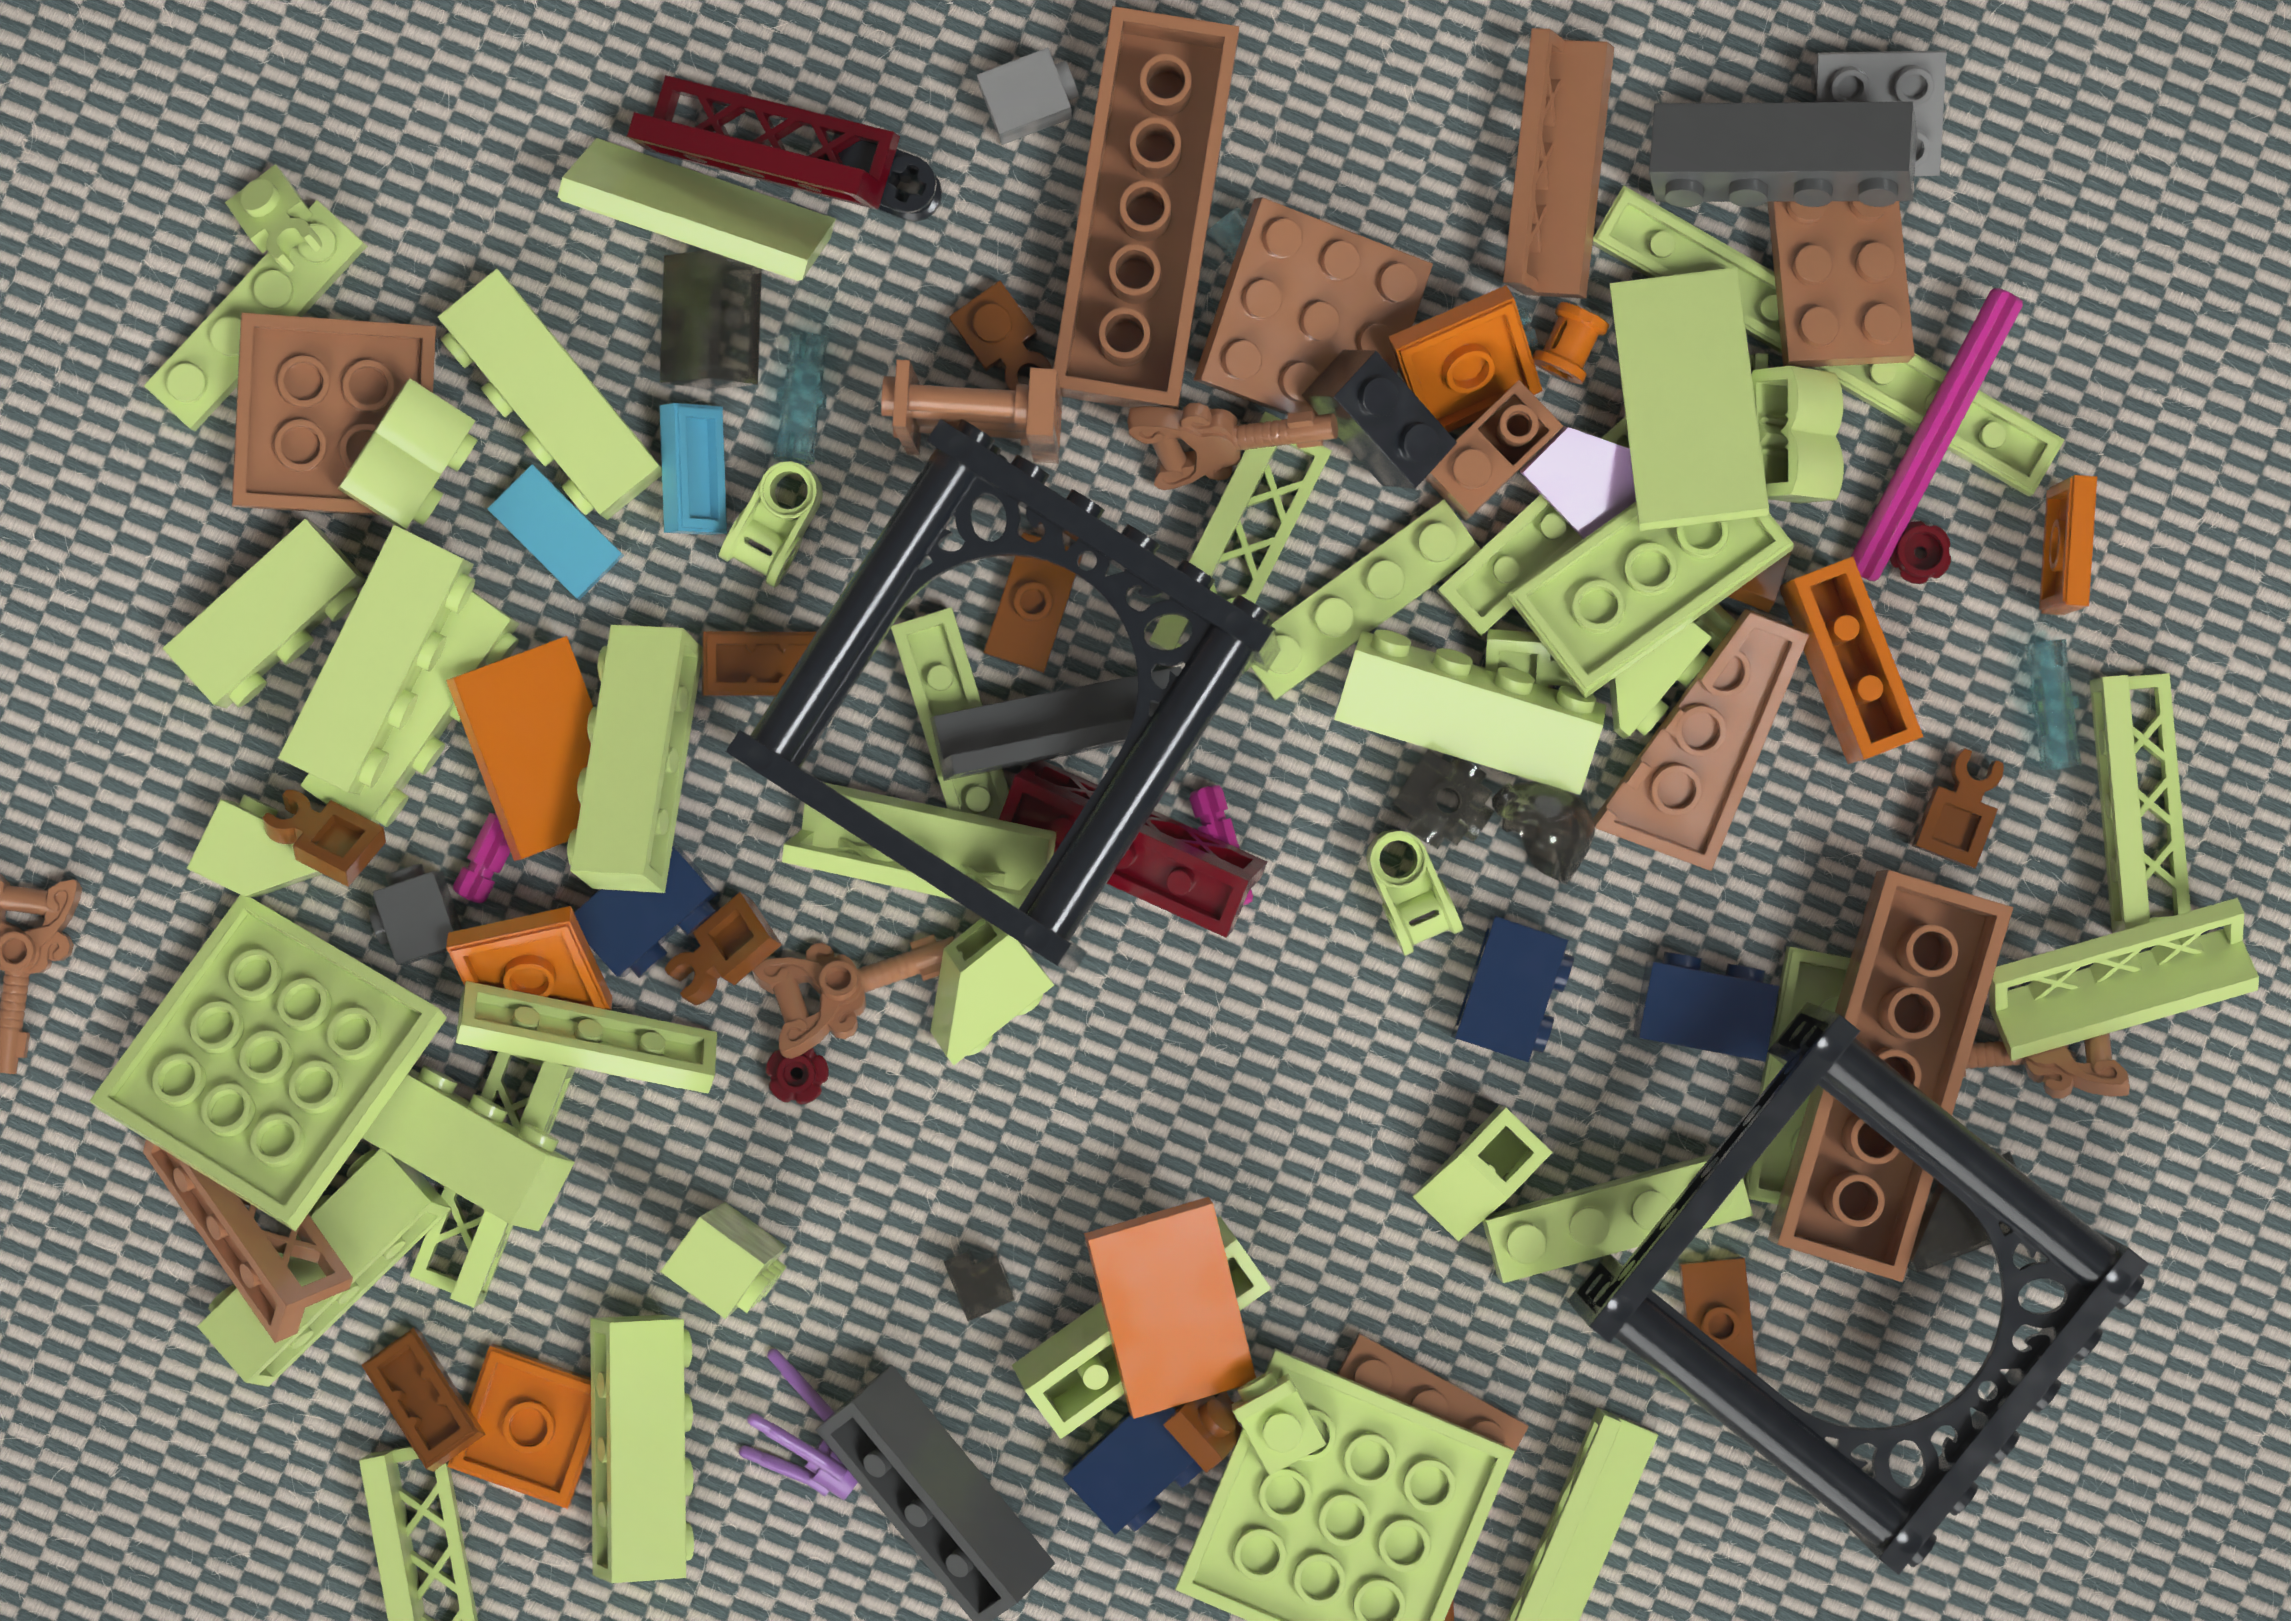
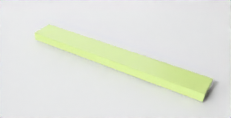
(1989, 434)

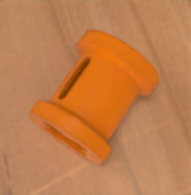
(1570, 343)

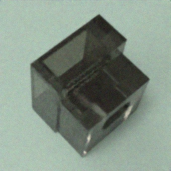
(979, 1283)

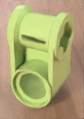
(772, 525)
(1412, 894)

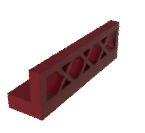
(757, 157)
(1164, 864)

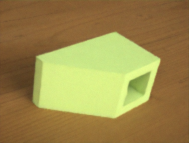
(1639, 688)
(241, 854)
(982, 987)
(1482, 1173)

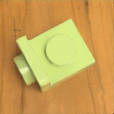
(1277, 1421)

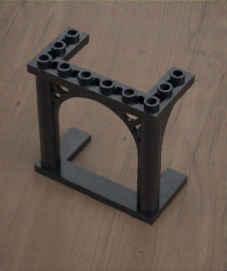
(1220, 650)
(2087, 1265)

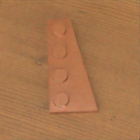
(1703, 754)

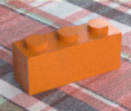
(1851, 661)

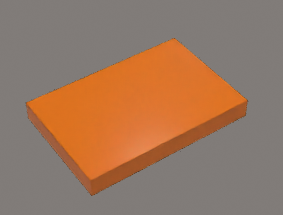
(529, 741)
(1170, 1307)

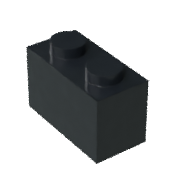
(1380, 418)

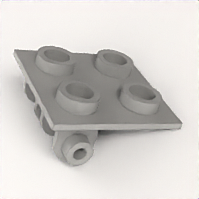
(1891, 78)

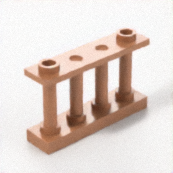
(1024, 414)

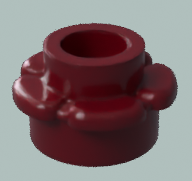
(1937, 556)
(803, 1090)

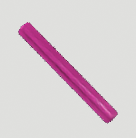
(1936, 432)

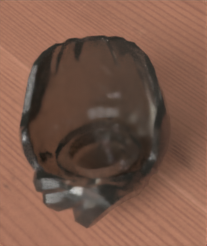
(1552, 824)

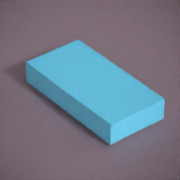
(693, 469)
(555, 532)

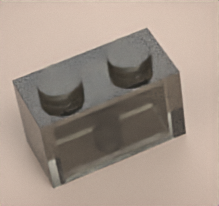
(710, 321)

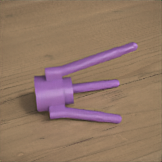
(825, 1469)

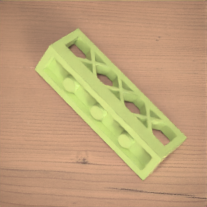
(1228, 517)
(2125, 804)
(989, 850)
(2122, 984)
(492, 1233)
(1584, 1520)
(393, 1537)

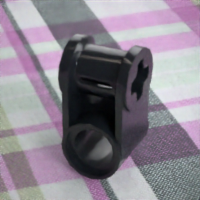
(903, 169)

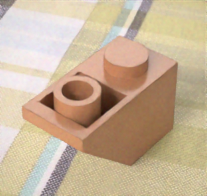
(1493, 450)

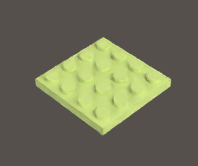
(268, 1060)
(1355, 1528)

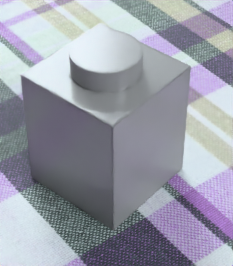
(1027, 95)

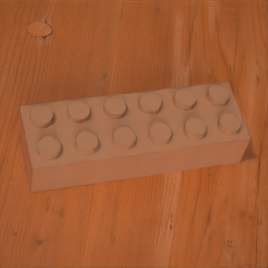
(1145, 209)
(1918, 1002)

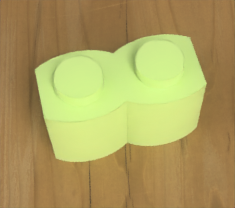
(1798, 429)
(408, 456)

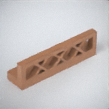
(1558, 165)
(251, 1253)

